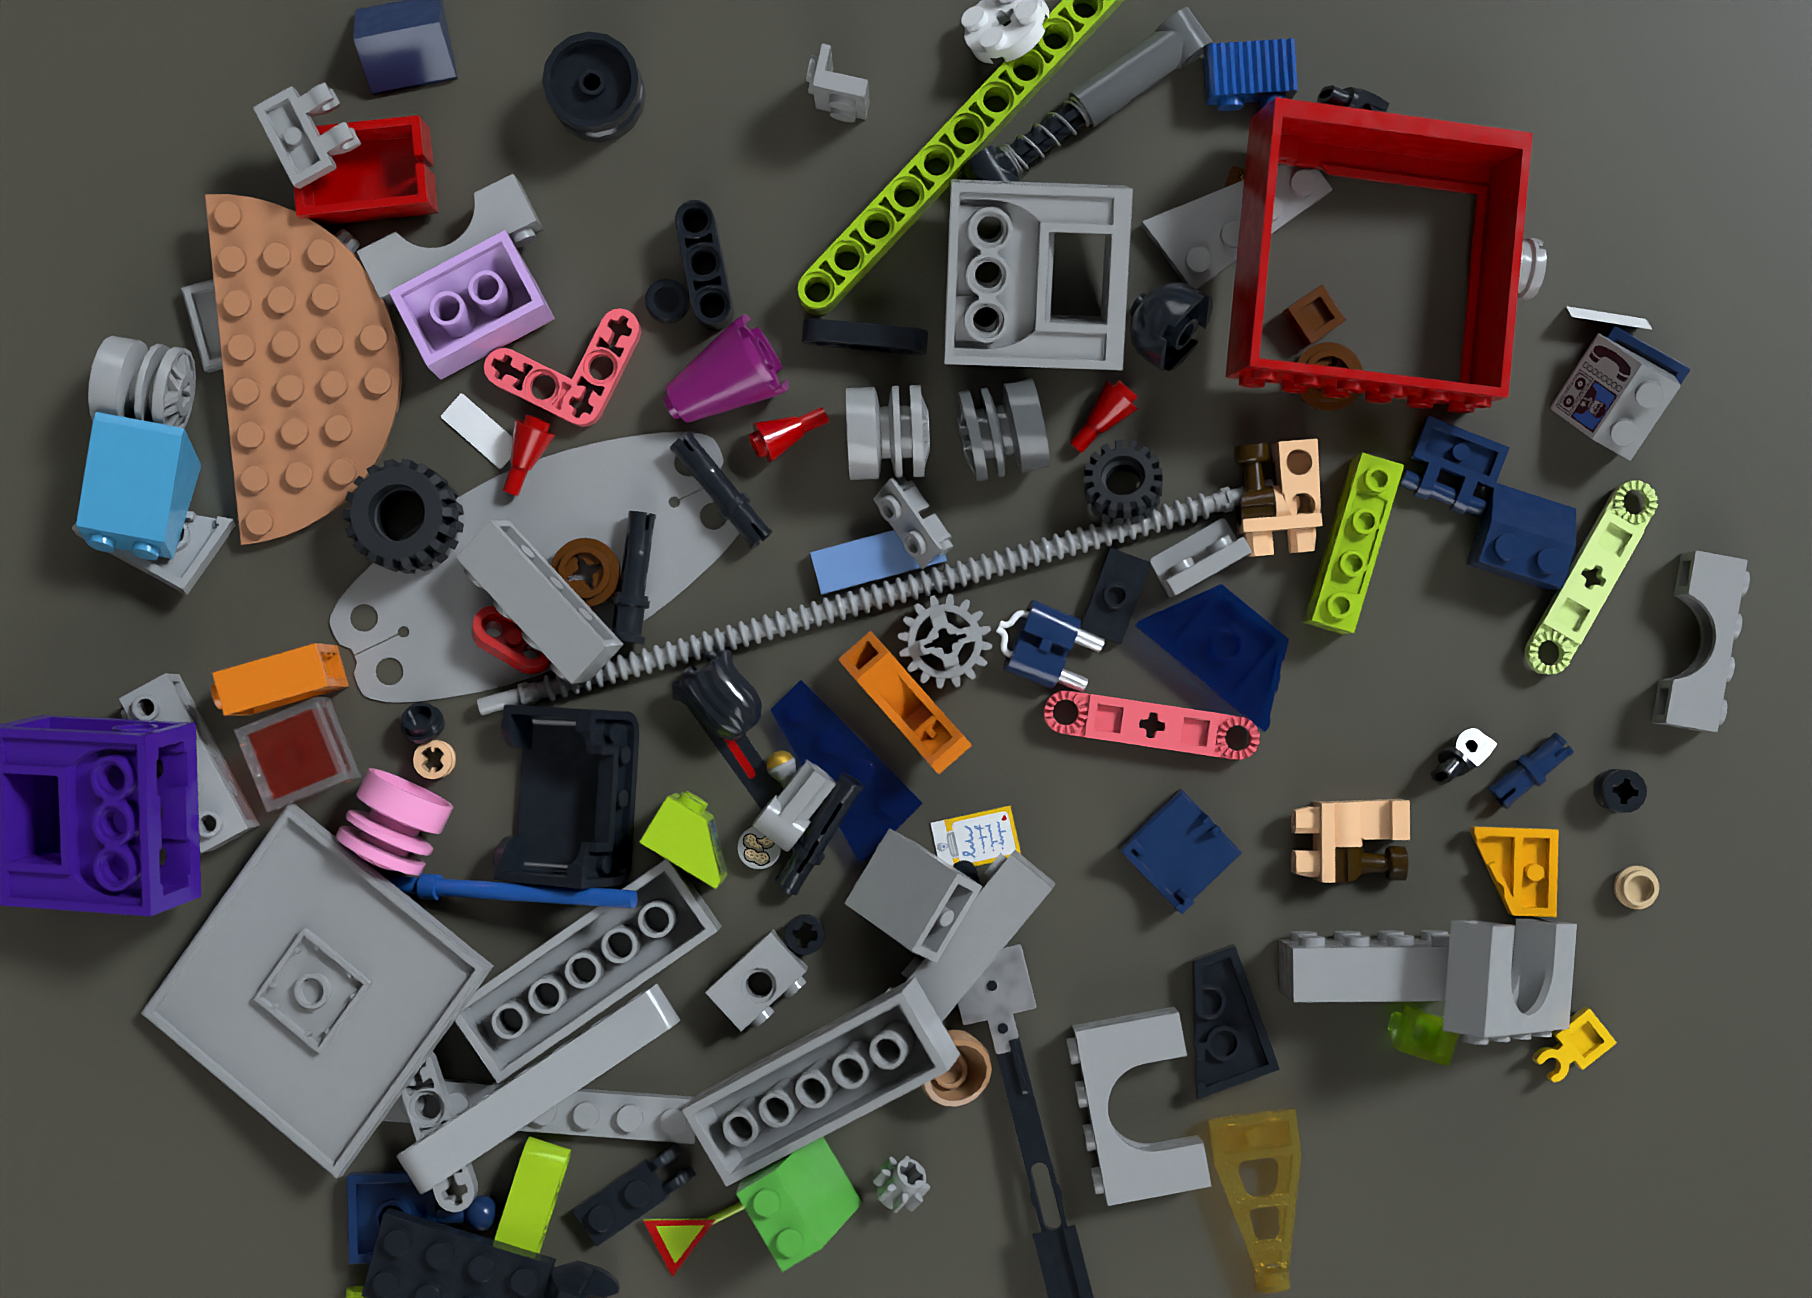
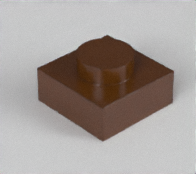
(1314, 315)

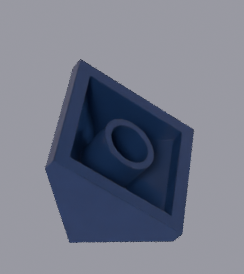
(404, 45)

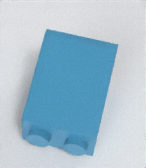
(136, 486)

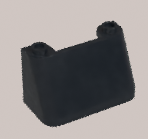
(572, 797)

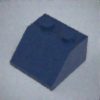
(1525, 538)

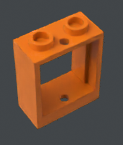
(279, 680)

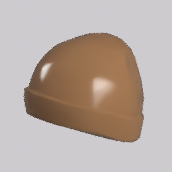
(967, 1075)

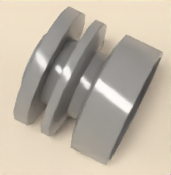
(142, 382)
(886, 432)

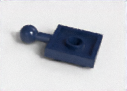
(374, 1190)

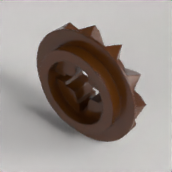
(1323, 355)
(593, 553)

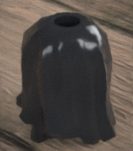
(719, 696)

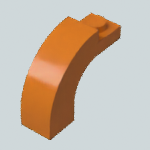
(904, 702)

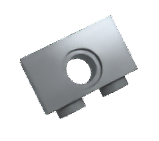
(733, 991)

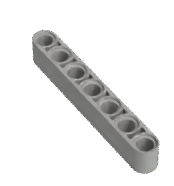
(538, 1088)

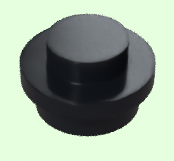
(422, 723)

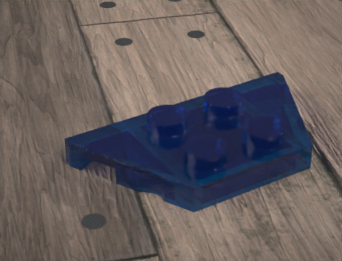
(1224, 648)

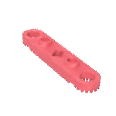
(1182, 727)

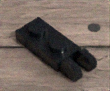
(630, 1196)

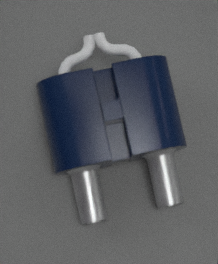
(1043, 645)

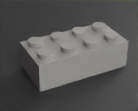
(1364, 967)

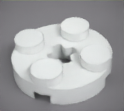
(992, 39)

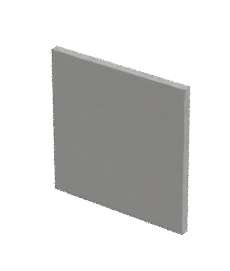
(316, 990)

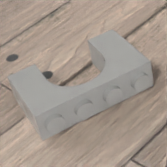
(1497, 1005)
(1125, 1167)

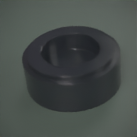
(667, 301)

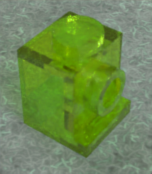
(1433, 1045)

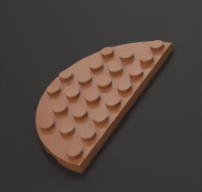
(303, 364)

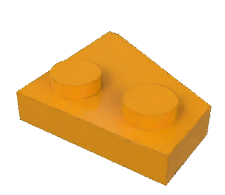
(1522, 867)

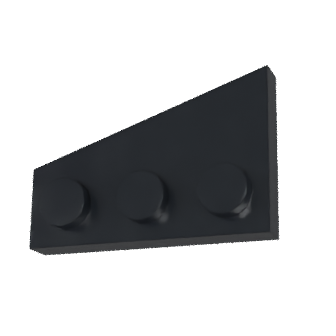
(1228, 1028)

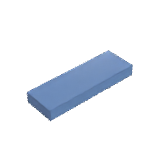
(864, 562)

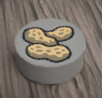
(757, 849)

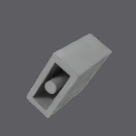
(913, 895)

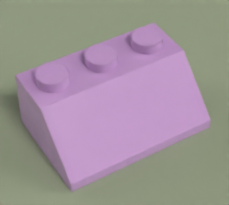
(471, 305)

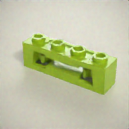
(1353, 543)

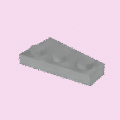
(195, 550)

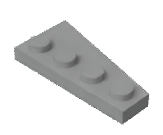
(1204, 233)

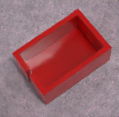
(376, 179)

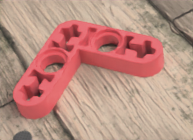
(566, 388)

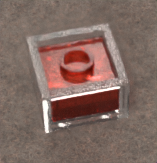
(297, 753)

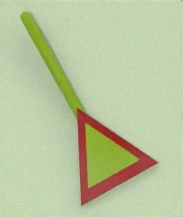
(679, 1237)

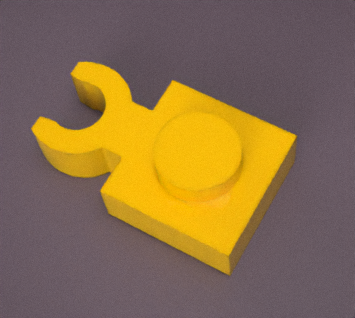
(1579, 1044)

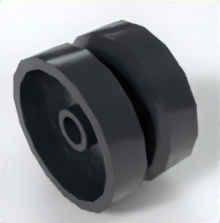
(589, 61)

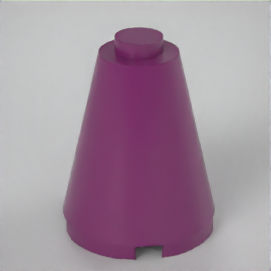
(726, 375)

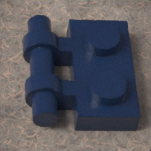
(1459, 454)

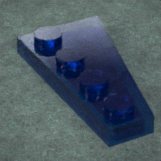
(830, 744)

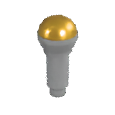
(781, 766)

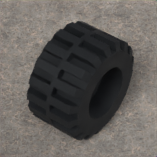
(375, 496)

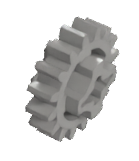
(939, 622)

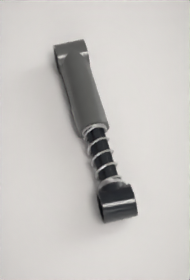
(1169, 48)

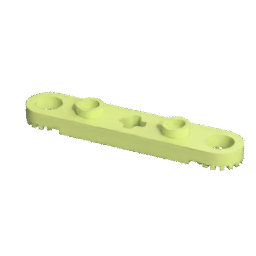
(1607, 549)

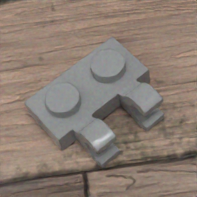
(295, 137)

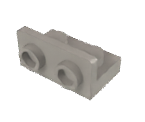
(1198, 557)

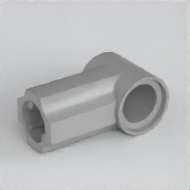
(788, 814)

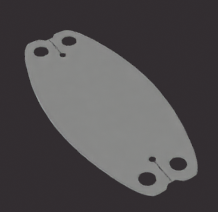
(561, 500)

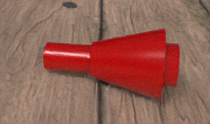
(1110, 408)
(777, 435)
(528, 444)

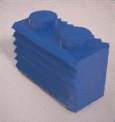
(1249, 72)

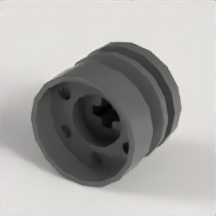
(1003, 429)

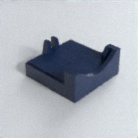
(1180, 850)

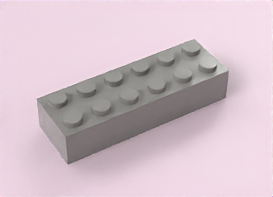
(585, 970)
(821, 1082)

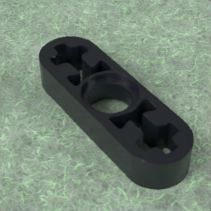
(865, 336)

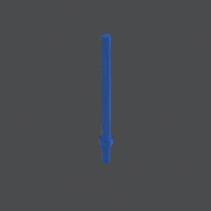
(434, 886)

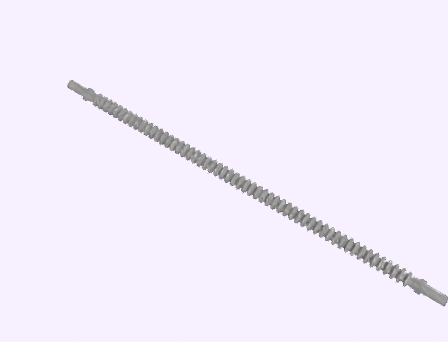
(530, 693)

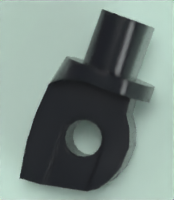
(1352, 98)
(1458, 760)

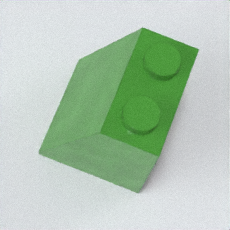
(799, 1201)

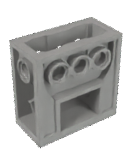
(1021, 292)

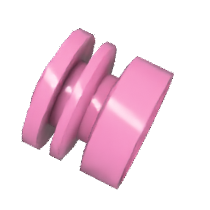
(393, 825)

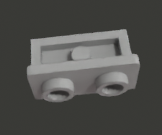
(837, 93)

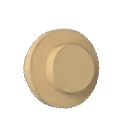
(1636, 887)

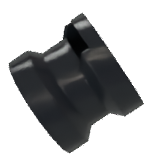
(1609, 790)

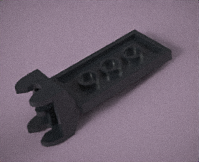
(440, 1261)

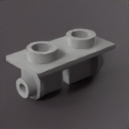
(901, 505)

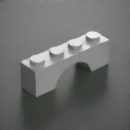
(496, 209)
(1713, 591)

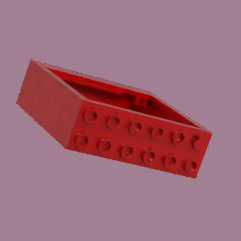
(1401, 152)

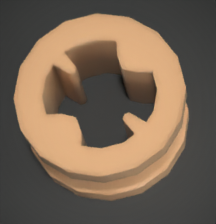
(447, 759)

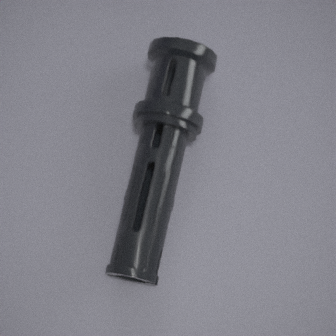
(631, 599)

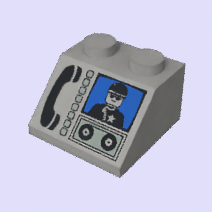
(1615, 396)

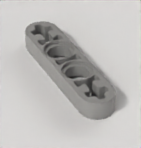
(423, 1126)

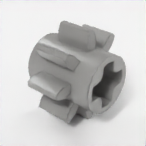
(901, 1184)

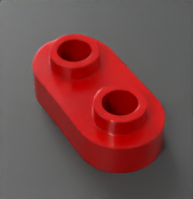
(509, 644)

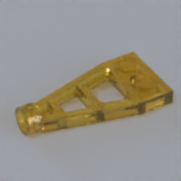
(1251, 1138)

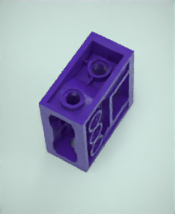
(87, 818)

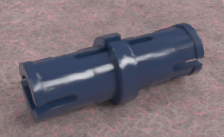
(1530, 770)

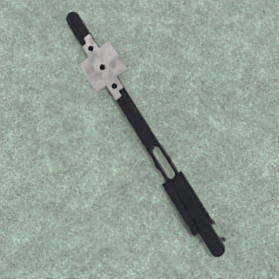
(996, 997)

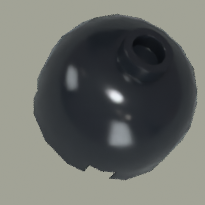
(1166, 322)

